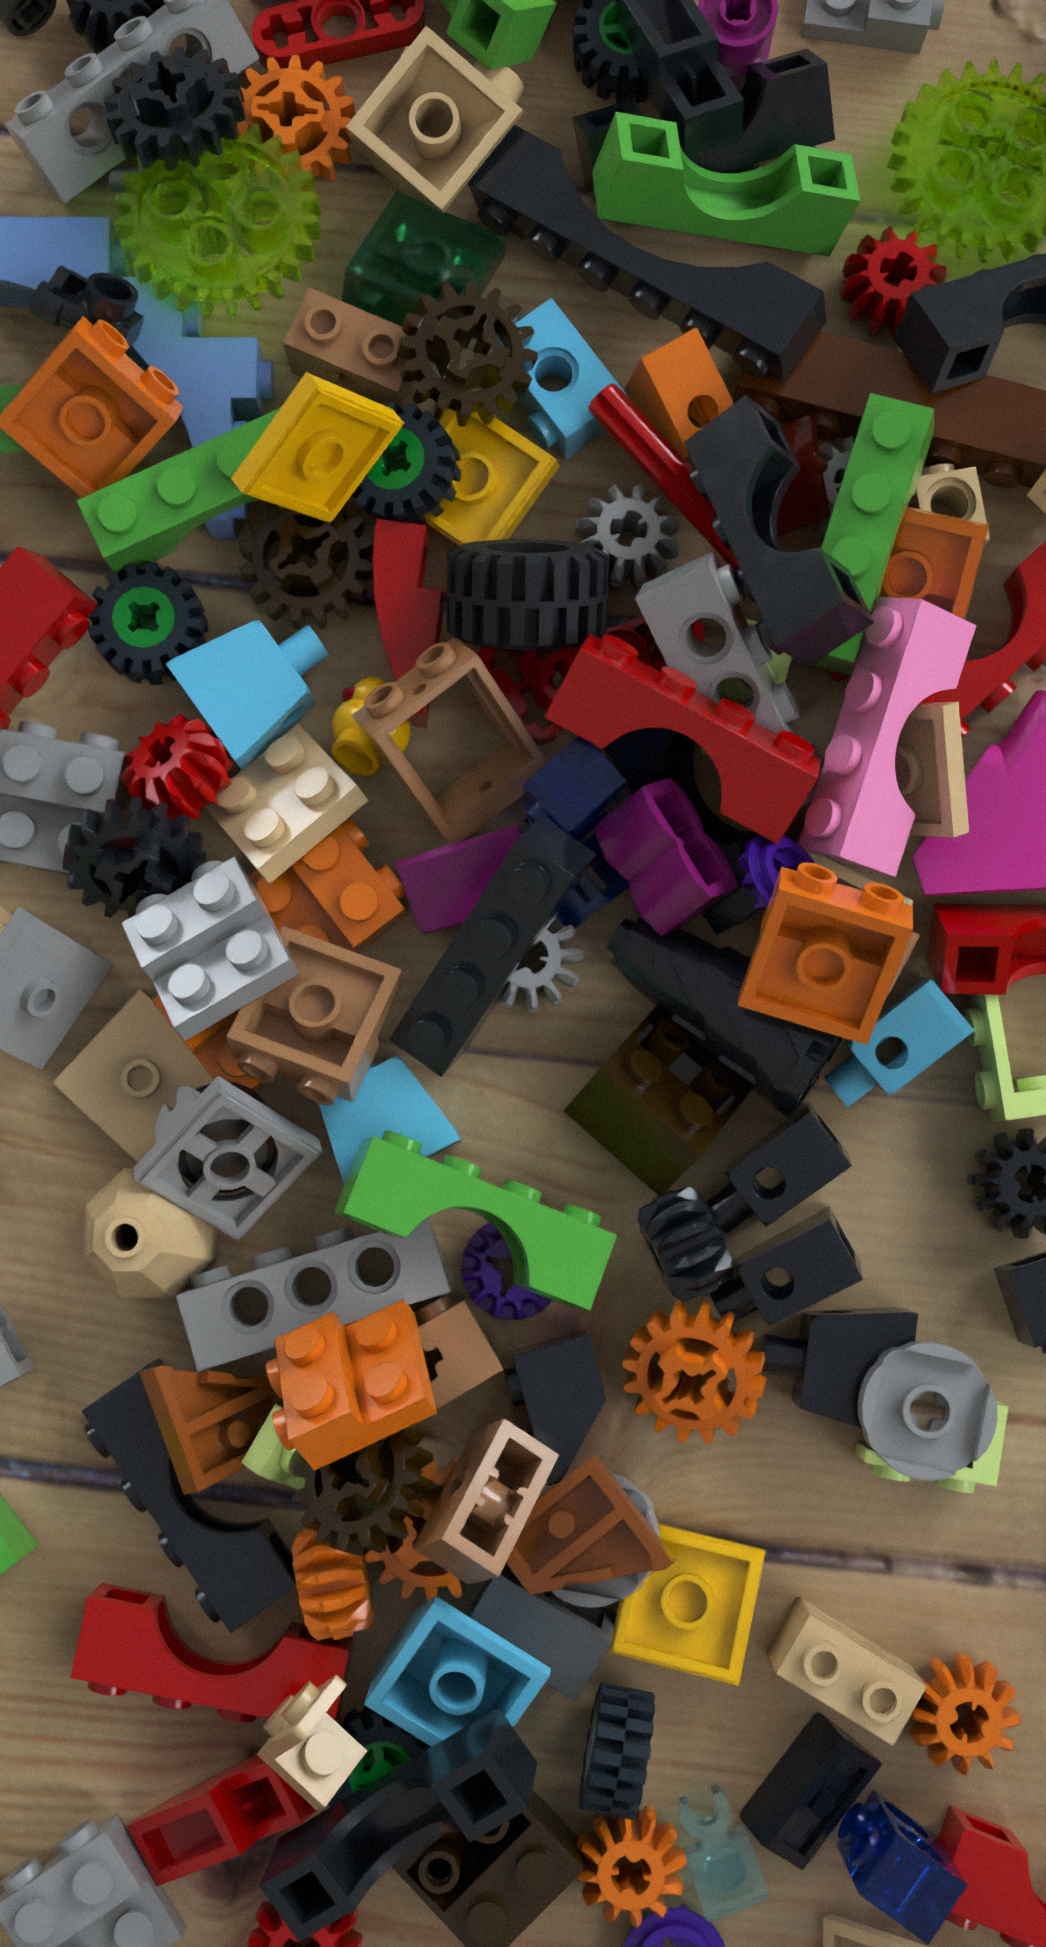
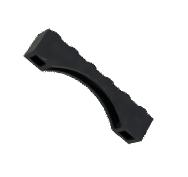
(747, 310)

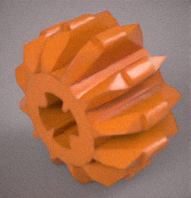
(331, 1588)
(986, 1711)
(621, 1886)

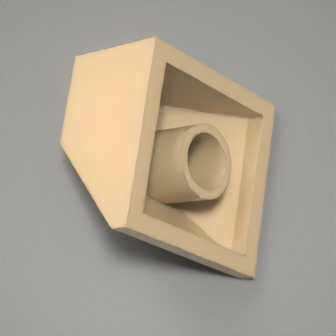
(432, 122)

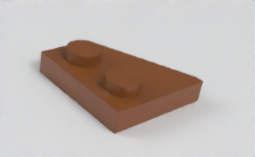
(207, 1420)
(585, 1534)

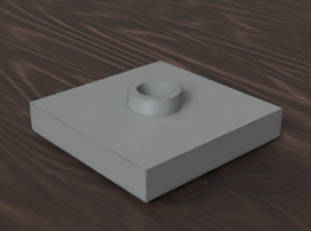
(42, 986)

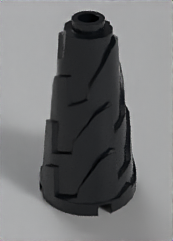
(701, 994)

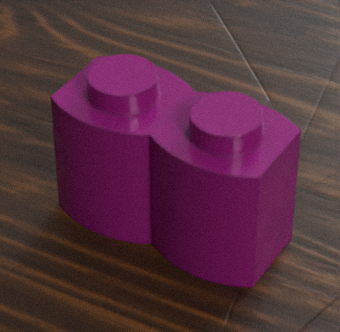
(665, 856)

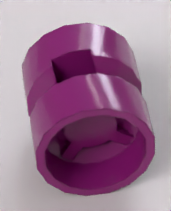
(743, 33)

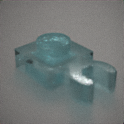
(722, 1860)

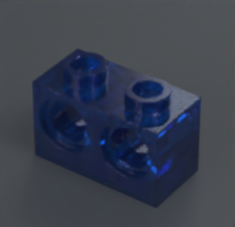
(574, 790)
(899, 1865)

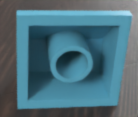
(450, 1673)

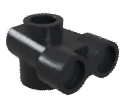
(99, 297)

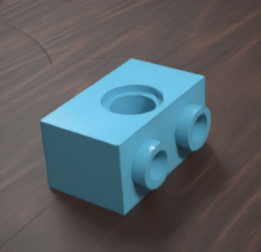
(563, 415)

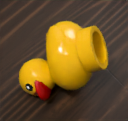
(351, 745)

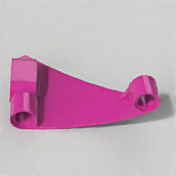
(1004, 817)

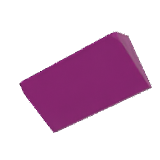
(451, 879)

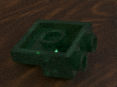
(415, 253)

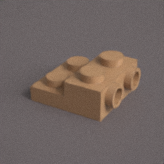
(320, 1022)

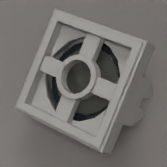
(224, 1144)

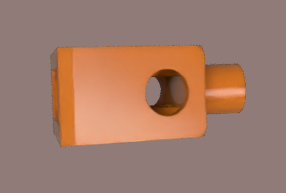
(679, 386)

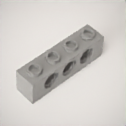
(43, 118)
(712, 592)
(222, 1335)

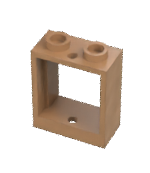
(489, 784)

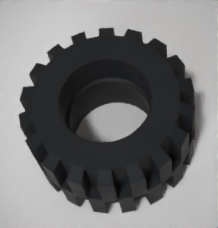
(526, 593)

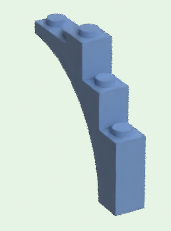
(217, 378)

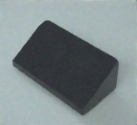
(809, 1791)

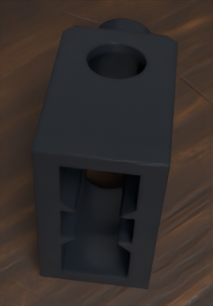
(800, 1150)
(814, 1255)
(835, 1355)

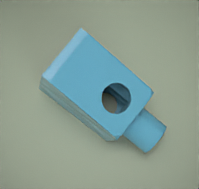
(250, 685)
(927, 1030)
(389, 1101)

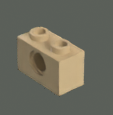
(845, 1671)

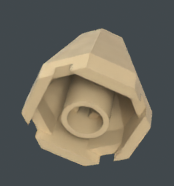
(168, 1247)

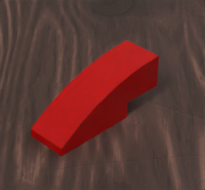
(406, 611)
(216, 1820)

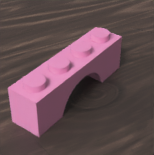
(857, 800)

